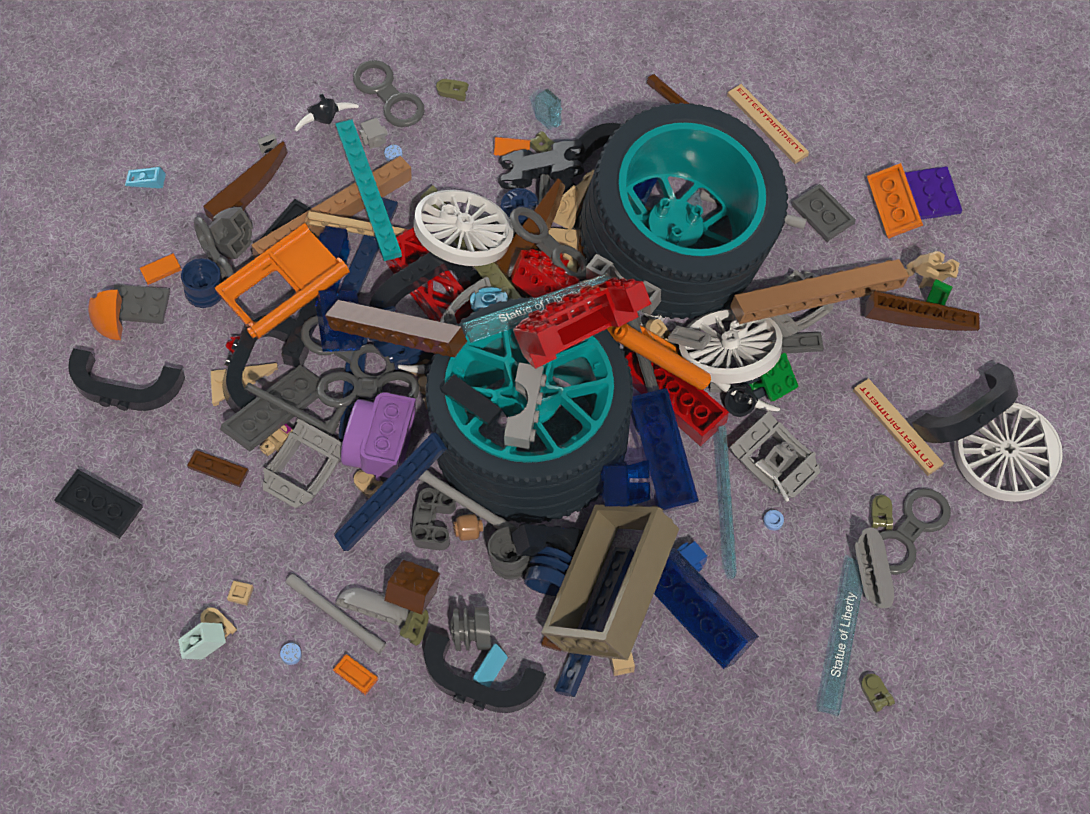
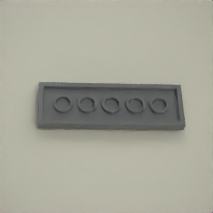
(262, 418)

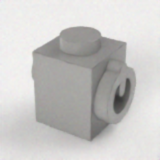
(373, 133)
(781, 457)

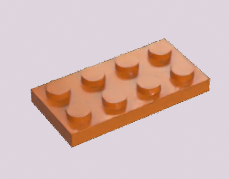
(894, 200)

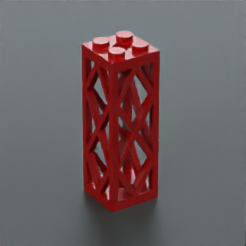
(409, 246)

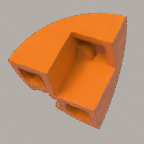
(105, 312)

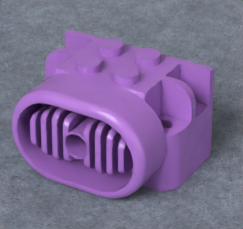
(379, 434)

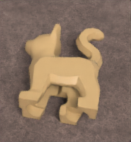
(932, 268)

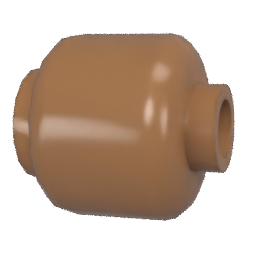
(467, 527)

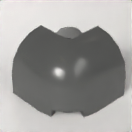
(231, 232)

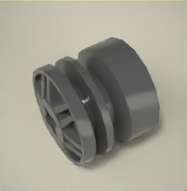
(501, 549)
(471, 628)

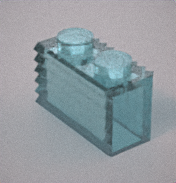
(548, 109)

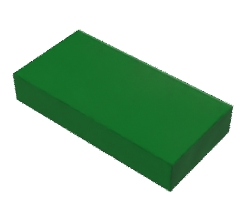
(939, 293)

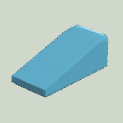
(146, 177)

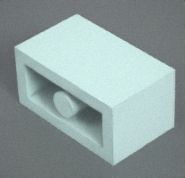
(201, 640)

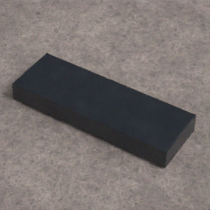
(471, 400)

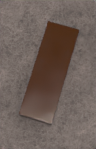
(217, 468)

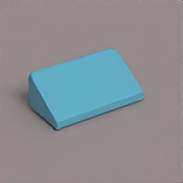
(490, 666)

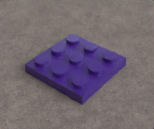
(934, 192)

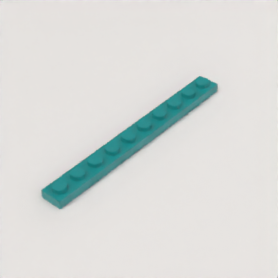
(368, 190)

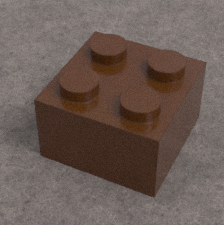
(412, 586)

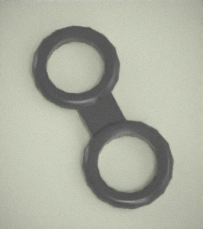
(388, 93)
(547, 242)
(207, 243)
(348, 356)
(363, 387)
(912, 527)

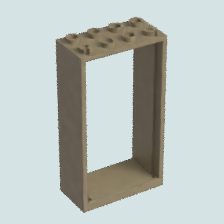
(635, 592)

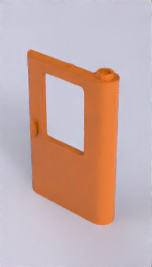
(300, 261)
(661, 353)

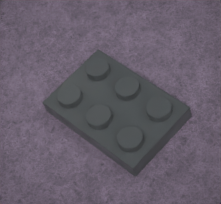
(823, 212)
(143, 303)

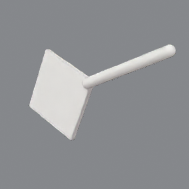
(773, 474)

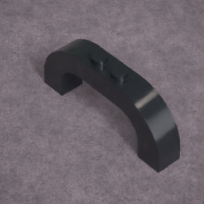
(592, 140)
(412, 278)
(232, 385)
(123, 397)
(975, 416)
(479, 695)

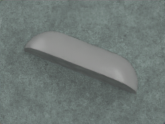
(874, 568)
(372, 605)

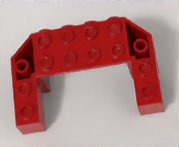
(537, 275)
(579, 318)

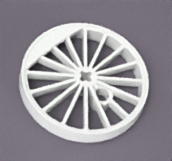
(454, 224)
(736, 343)
(1002, 446)

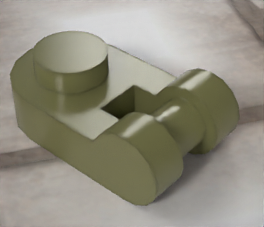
(446, 89)
(541, 137)
(881, 507)
(416, 621)
(873, 685)

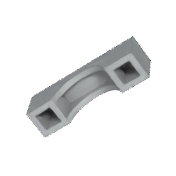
(600, 266)
(519, 428)

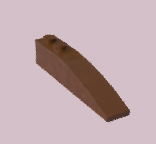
(249, 184)
(547, 210)
(919, 313)

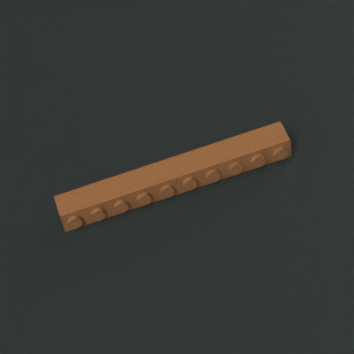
(342, 204)
(818, 291)

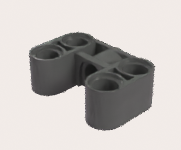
(425, 519)

